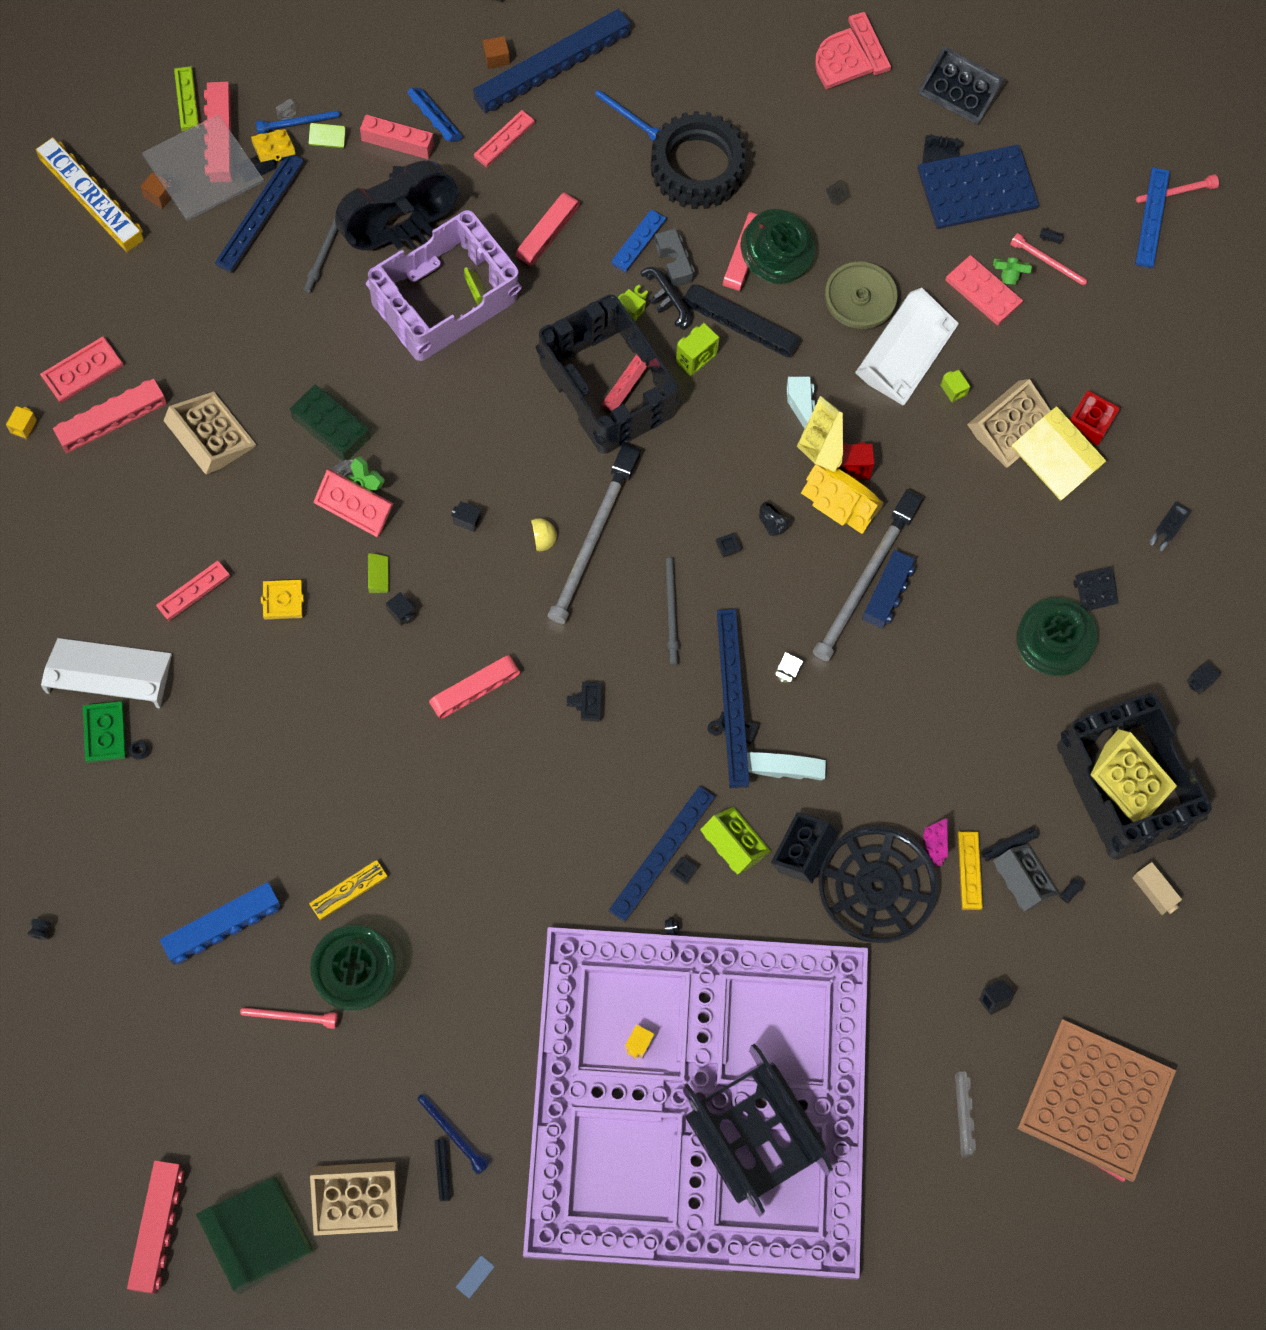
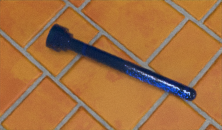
(478, 1164)

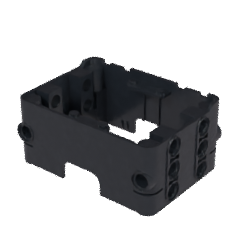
(593, 325)
(1150, 831)

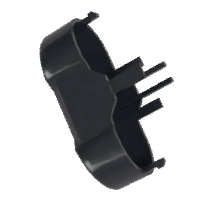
(419, 188)

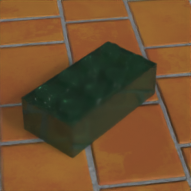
(330, 423)

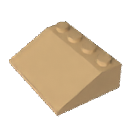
(1009, 420)
(208, 431)
(354, 1198)

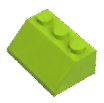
(735, 840)

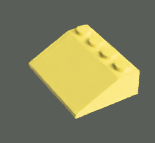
(824, 436)
(1058, 453)
(1131, 776)

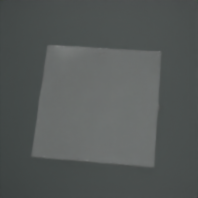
(202, 167)

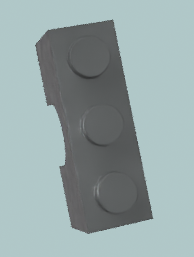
(670, 245)

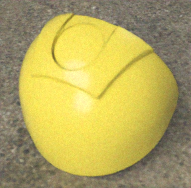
(544, 534)

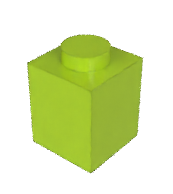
(955, 385)

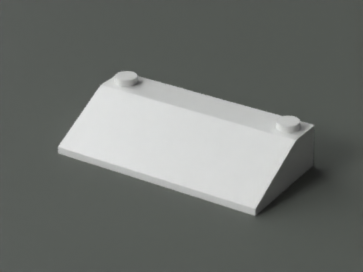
(907, 346)
(107, 670)

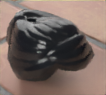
(772, 520)

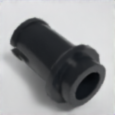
(1050, 235)
(1071, 890)

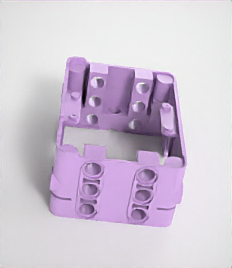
(406, 321)

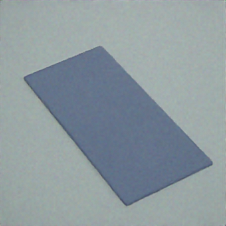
(475, 1276)

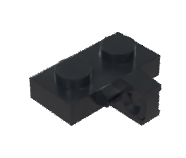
(587, 701)

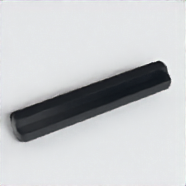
(442, 1170)

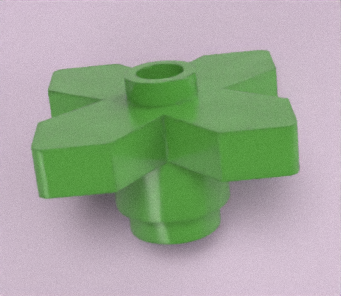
(1011, 268)
(366, 478)

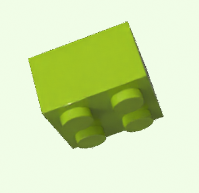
(697, 349)

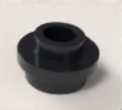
(136, 745)
(671, 926)

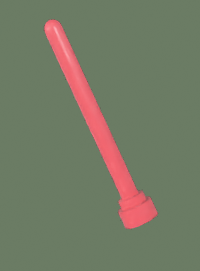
(1210, 182)
(1019, 241)
(328, 1020)

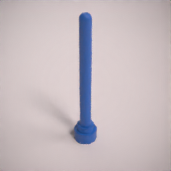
(263, 127)
(651, 131)

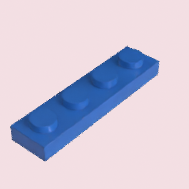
(437, 117)
(638, 241)

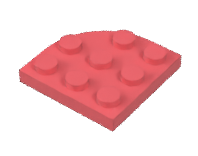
(841, 59)

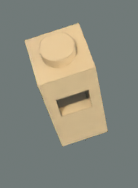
(1157, 889)

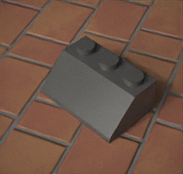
(1025, 877)

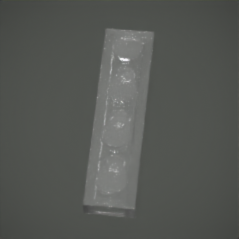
(966, 1123)

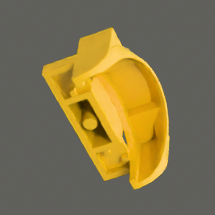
(842, 498)

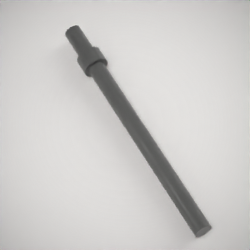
(314, 272)
(672, 645)

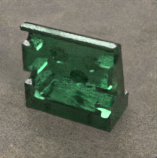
(255, 1234)

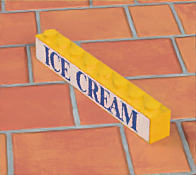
(90, 195)

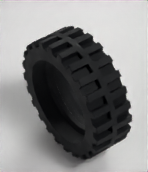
(704, 129)

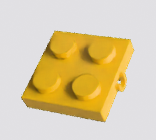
(273, 144)
(282, 599)

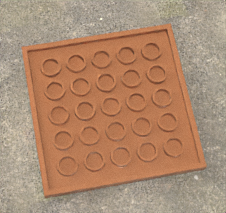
(1097, 1100)

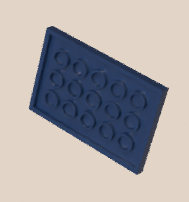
(977, 186)

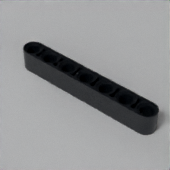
(741, 321)

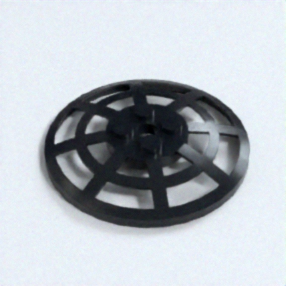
(885, 876)

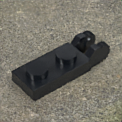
(1171, 524)

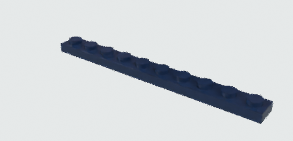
(732, 699)

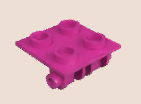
(936, 842)

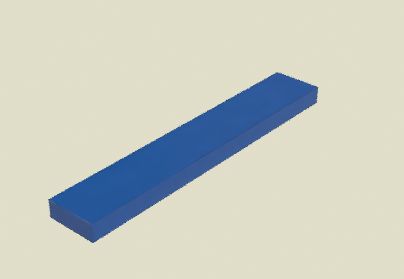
(1152, 217)

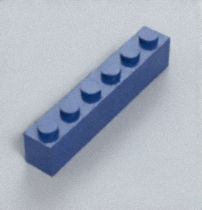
(220, 923)

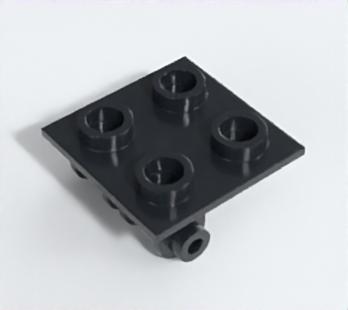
(940, 148)
(1096, 589)

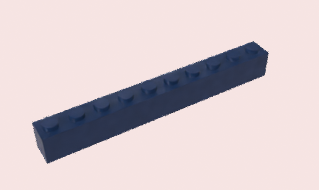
(551, 61)

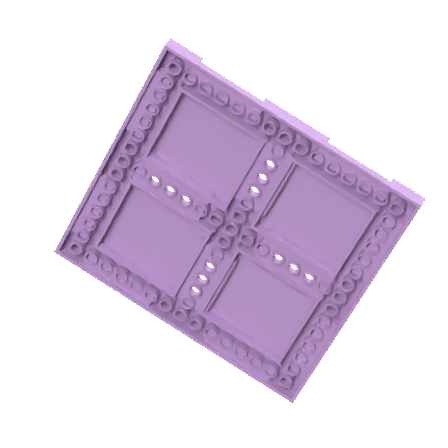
(618, 1171)

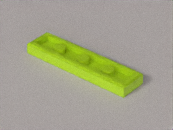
(186, 97)

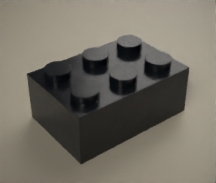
(804, 847)

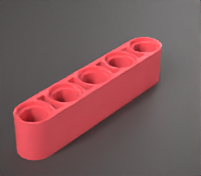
(547, 229)
(737, 268)
(474, 687)

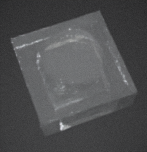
(286, 110)

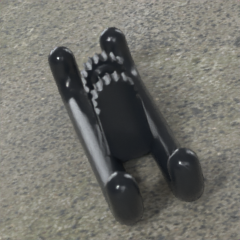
(673, 297)

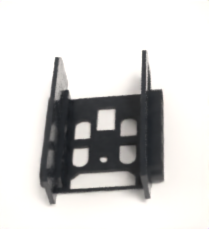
(805, 1144)

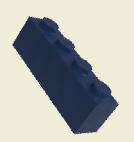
(888, 589)

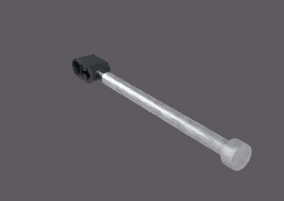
(622, 469)
(902, 516)

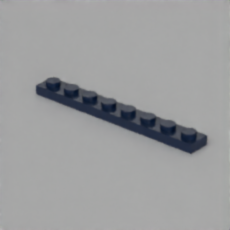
(259, 213)
(661, 854)

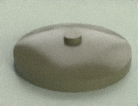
(860, 295)

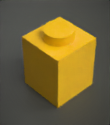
(21, 422)
(638, 1042)

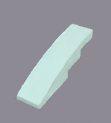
(786, 765)

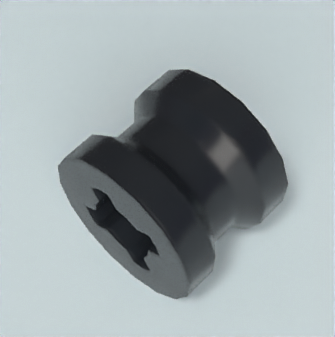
(39, 929)

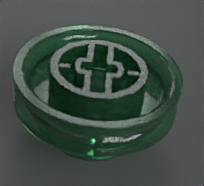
(780, 249)
(1057, 652)
(337, 955)

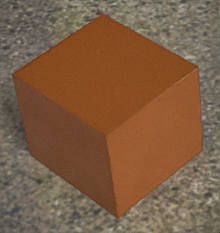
(496, 52)
(154, 191)

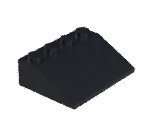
(961, 85)

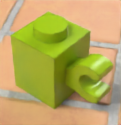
(634, 302)

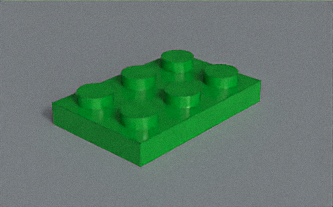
(104, 732)

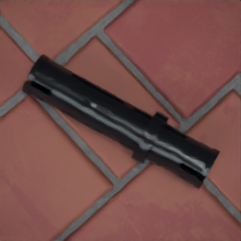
(1014, 841)

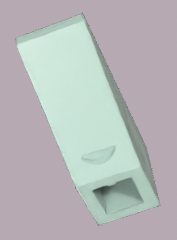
(799, 398)

